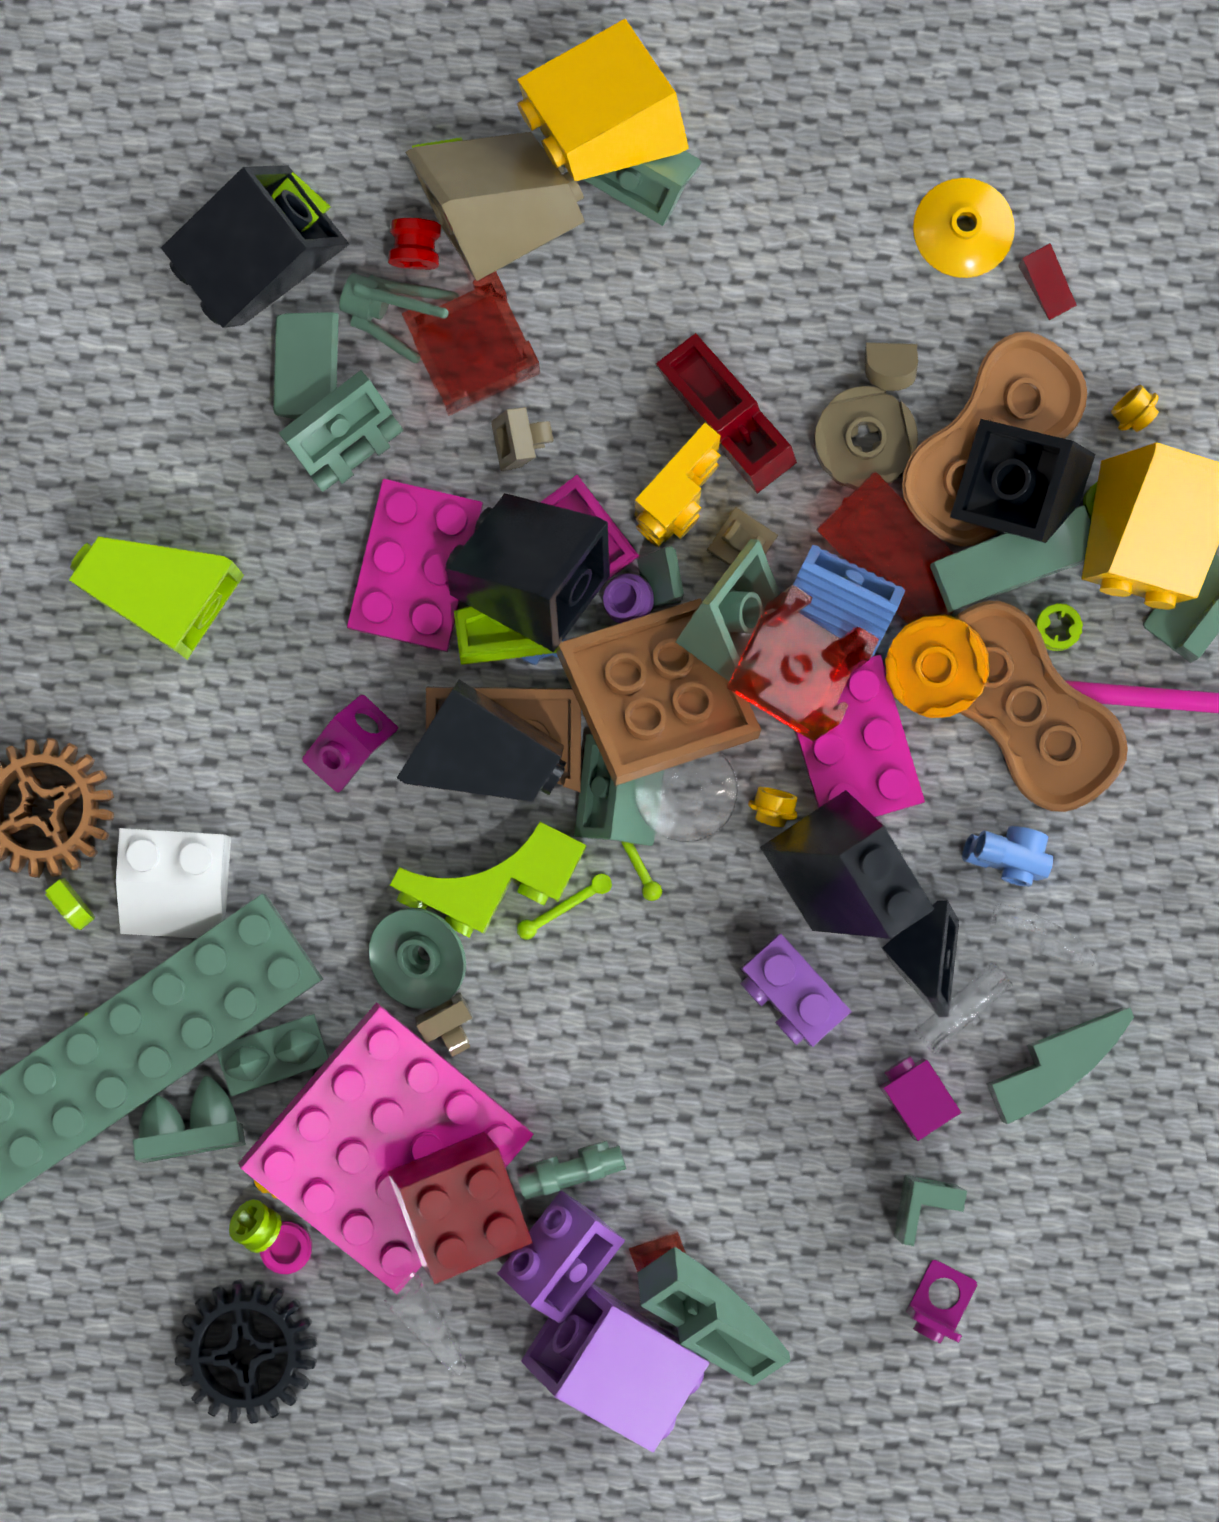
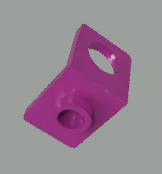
(347, 746)
(938, 1322)

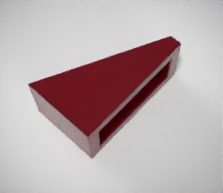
(1047, 281)

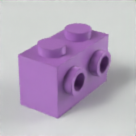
(795, 990)
(564, 1257)

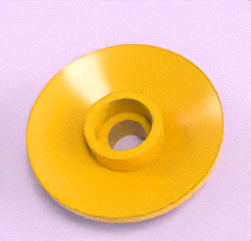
(958, 251)

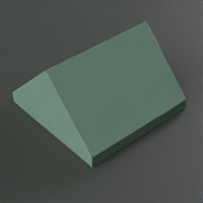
(731, 611)

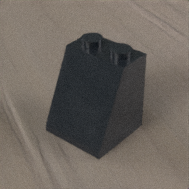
(250, 247)
(531, 567)
(483, 751)
(847, 872)

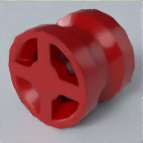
(414, 243)

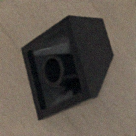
(1021, 481)

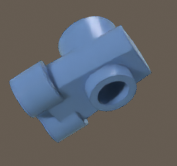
(1018, 854)

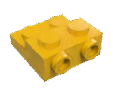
(673, 496)

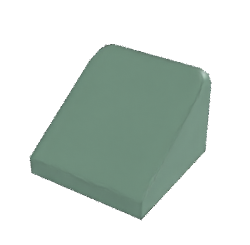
(663, 575)

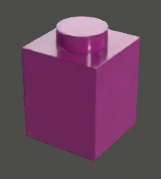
(918, 1097)

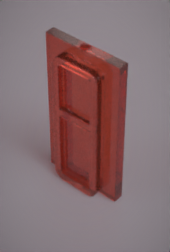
(886, 539)

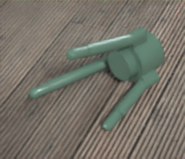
(371, 296)

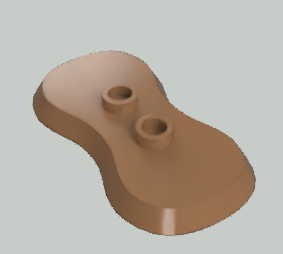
(1019, 384)
(1053, 738)

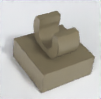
(517, 438)
(736, 534)
(446, 1022)

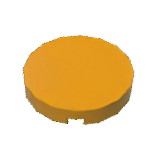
(937, 666)

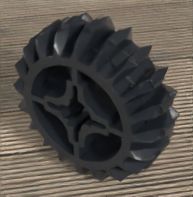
(243, 1326)

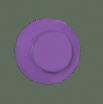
(628, 598)

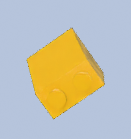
(603, 106)
(1154, 525)

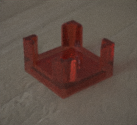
(473, 348)
(798, 666)

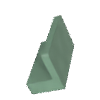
(650, 186)
(1191, 623)
(608, 809)
(924, 1192)

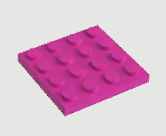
(361, 1115)

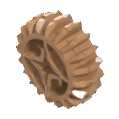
(29, 785)

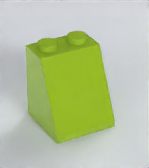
(157, 587)

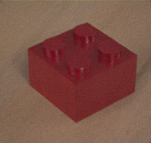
(460, 1207)

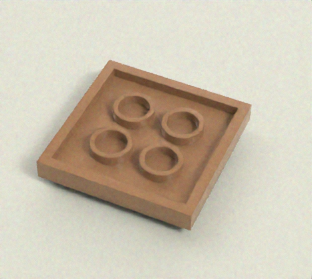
(651, 697)

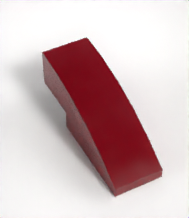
(729, 409)

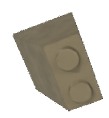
(496, 197)

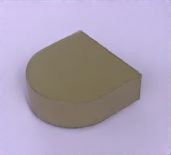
(891, 365)

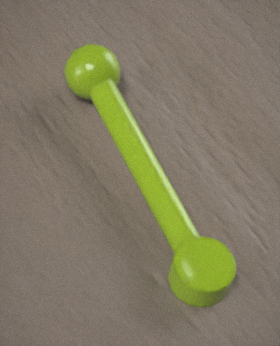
(600, 884)
(651, 889)

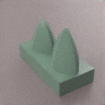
(273, 1055)
(211, 1125)

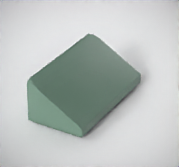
(304, 361)

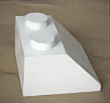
(171, 882)

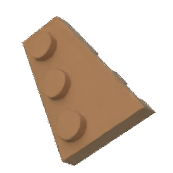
(548, 709)

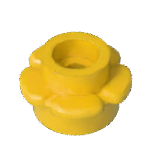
(1136, 409)
(774, 806)

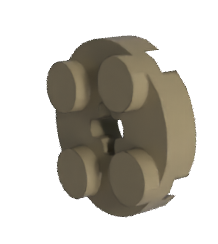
(882, 415)

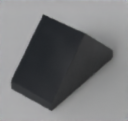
(927, 954)

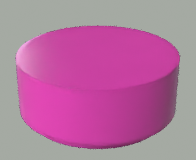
(289, 1250)

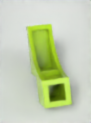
(470, 902)

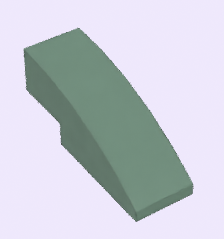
(1010, 562)
(1058, 1065)
(710, 1317)

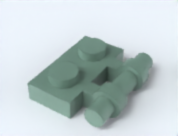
(342, 431)
(551, 1176)

